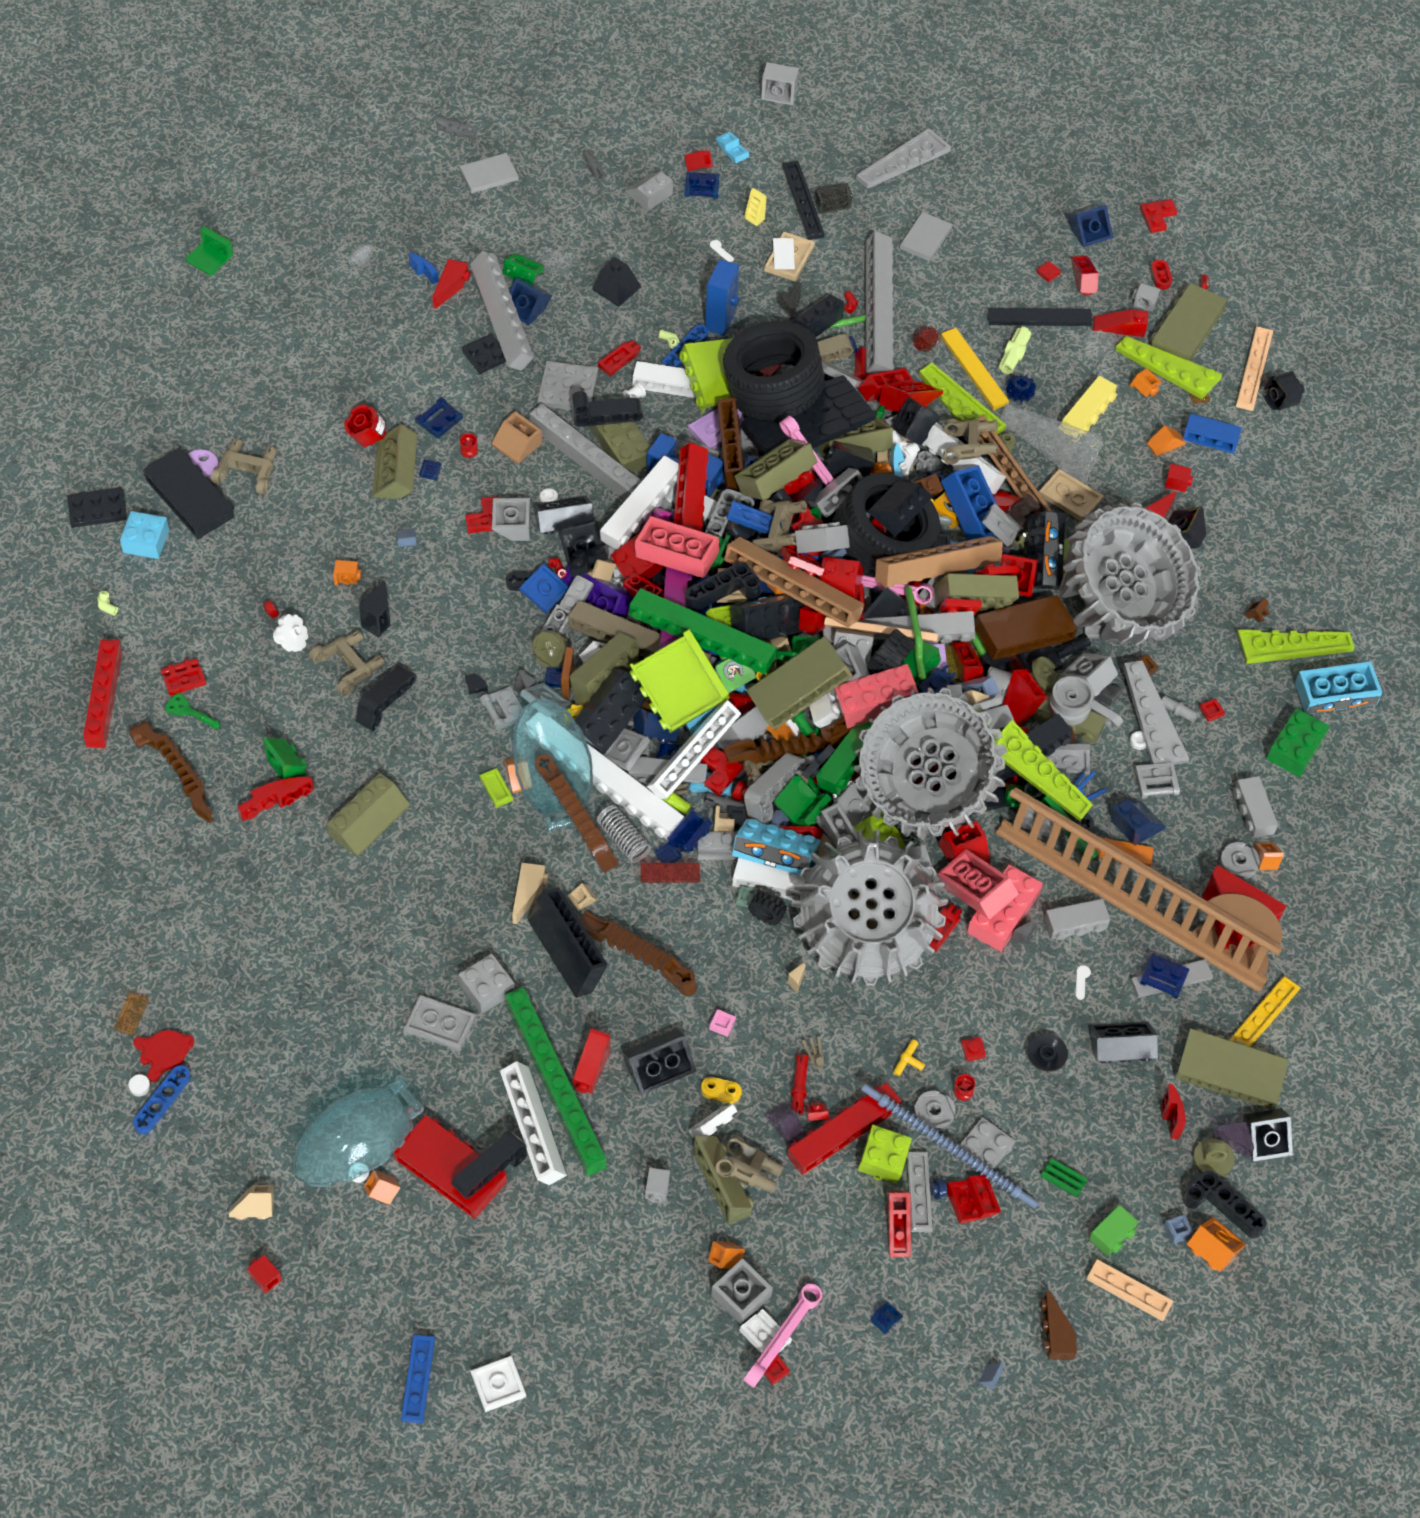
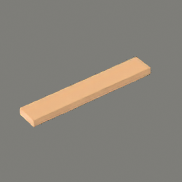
(1254, 368)
(881, 630)

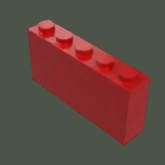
(438, 1157)

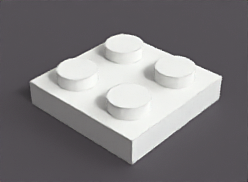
(708, 1124)

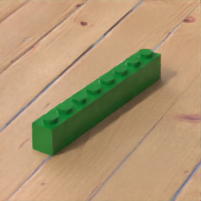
(708, 633)

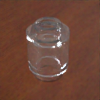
(360, 256)

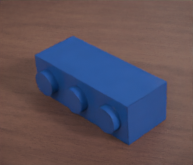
(1212, 433)

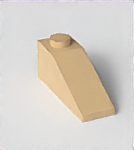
(529, 888)

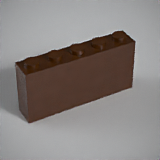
(731, 440)
(1025, 627)

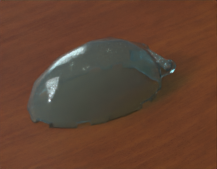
(551, 731)
(354, 1135)

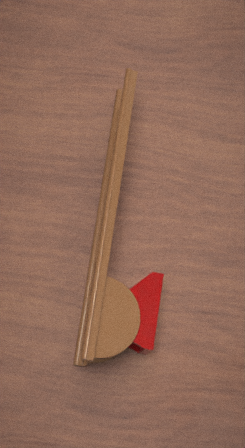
(1240, 917)

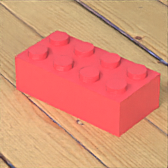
(677, 547)
(865, 696)
(978, 884)
(1000, 928)

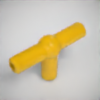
(906, 1057)

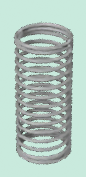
(633, 852)

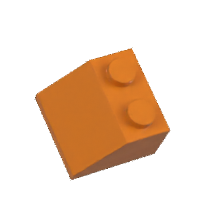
(1215, 1244)

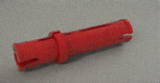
(798, 1091)

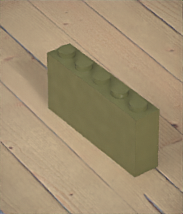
(1189, 322)
(799, 683)
(1232, 1068)

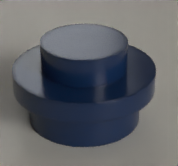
(938, 1188)

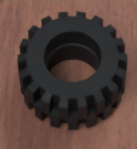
(891, 652)

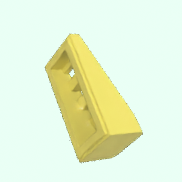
(756, 209)

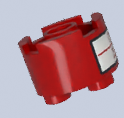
(365, 425)

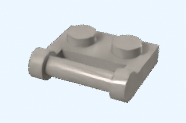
(508, 705)
(1157, 774)

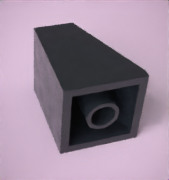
(844, 456)

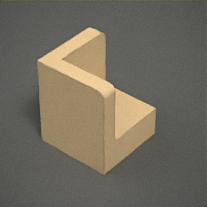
(602, 570)
(723, 822)

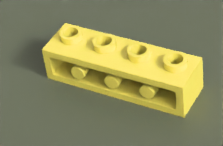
(1091, 404)

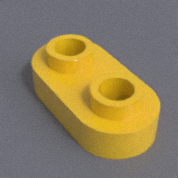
(720, 1091)

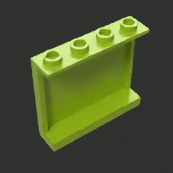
(706, 371)
(679, 682)

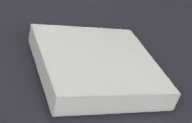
(498, 1383)

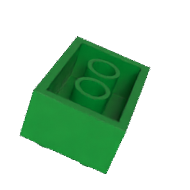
(1298, 742)

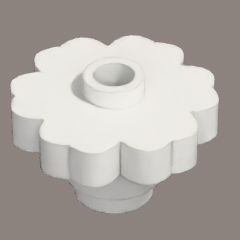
(291, 633)

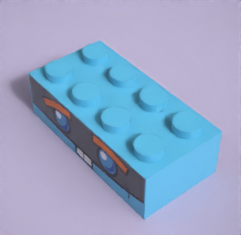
(1338, 687)
(775, 846)

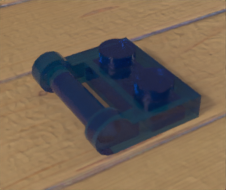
(702, 184)
(441, 423)
(1167, 972)

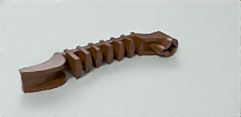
(747, 749)
(192, 786)
(595, 841)
(676, 974)

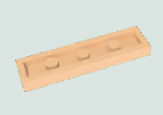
(1130, 1290)

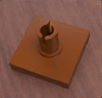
(568, 669)

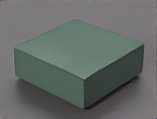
(745, 895)

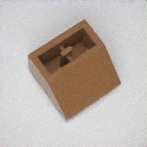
(517, 438)

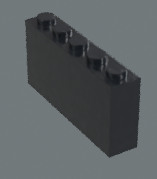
(189, 493)
(567, 942)

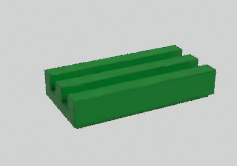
(1067, 1171)

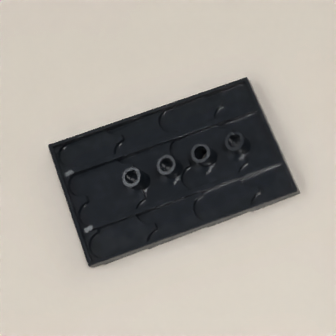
(832, 415)

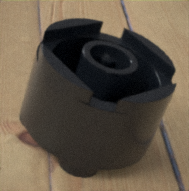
(1283, 391)

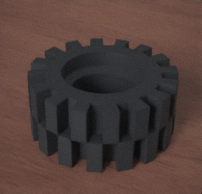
(767, 907)

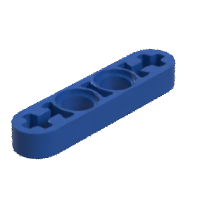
(690, 337)
(159, 1098)

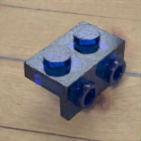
(689, 832)

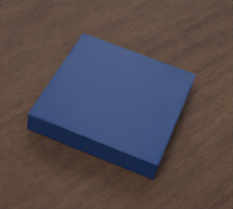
(544, 588)

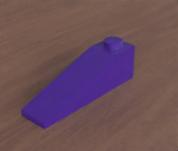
(604, 595)

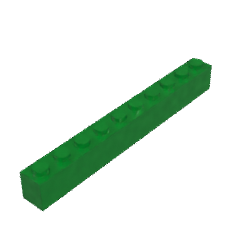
(840, 766)
(555, 1082)

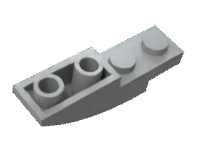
(559, 619)

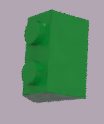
(284, 758)

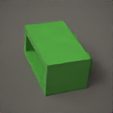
(1114, 1231)

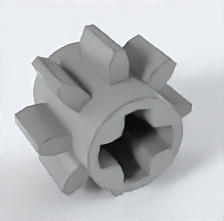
(924, 461)

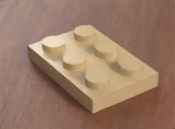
(802, 251)
(1071, 495)

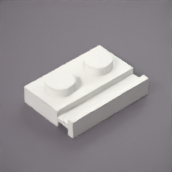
(761, 1330)

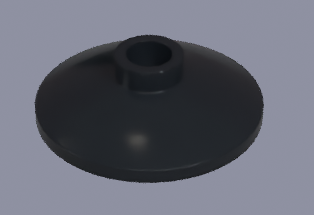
(1051, 1045)

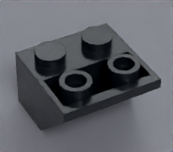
(375, 611)

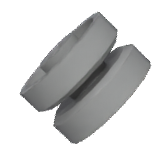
(1071, 699)

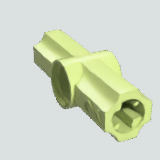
(1015, 350)

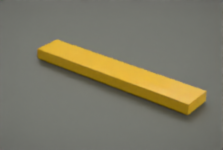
(974, 369)
(1266, 1012)

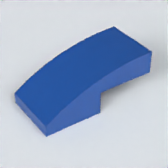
(422, 266)

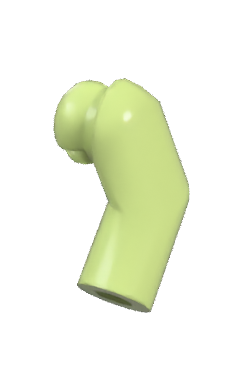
(671, 338)
(104, 603)

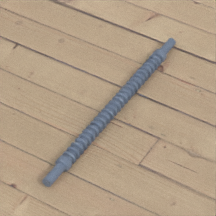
(1015, 1191)

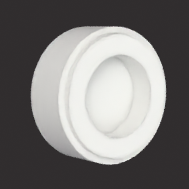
(548, 495)
(1137, 740)
(139, 1085)

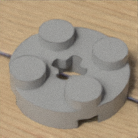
(1239, 850)
(939, 1102)

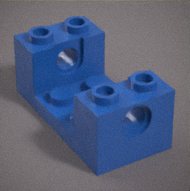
(666, 446)

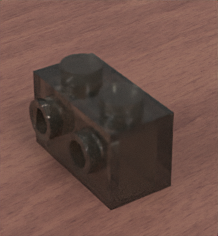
(833, 198)

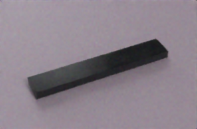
(803, 200)
(1039, 317)

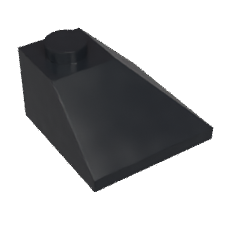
(616, 282)
(1191, 524)
(887, 605)

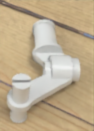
(909, 451)

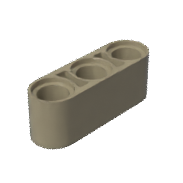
(835, 348)

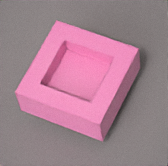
(722, 1023)

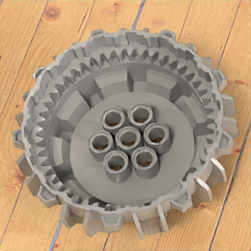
(1131, 574)
(908, 733)
(849, 943)

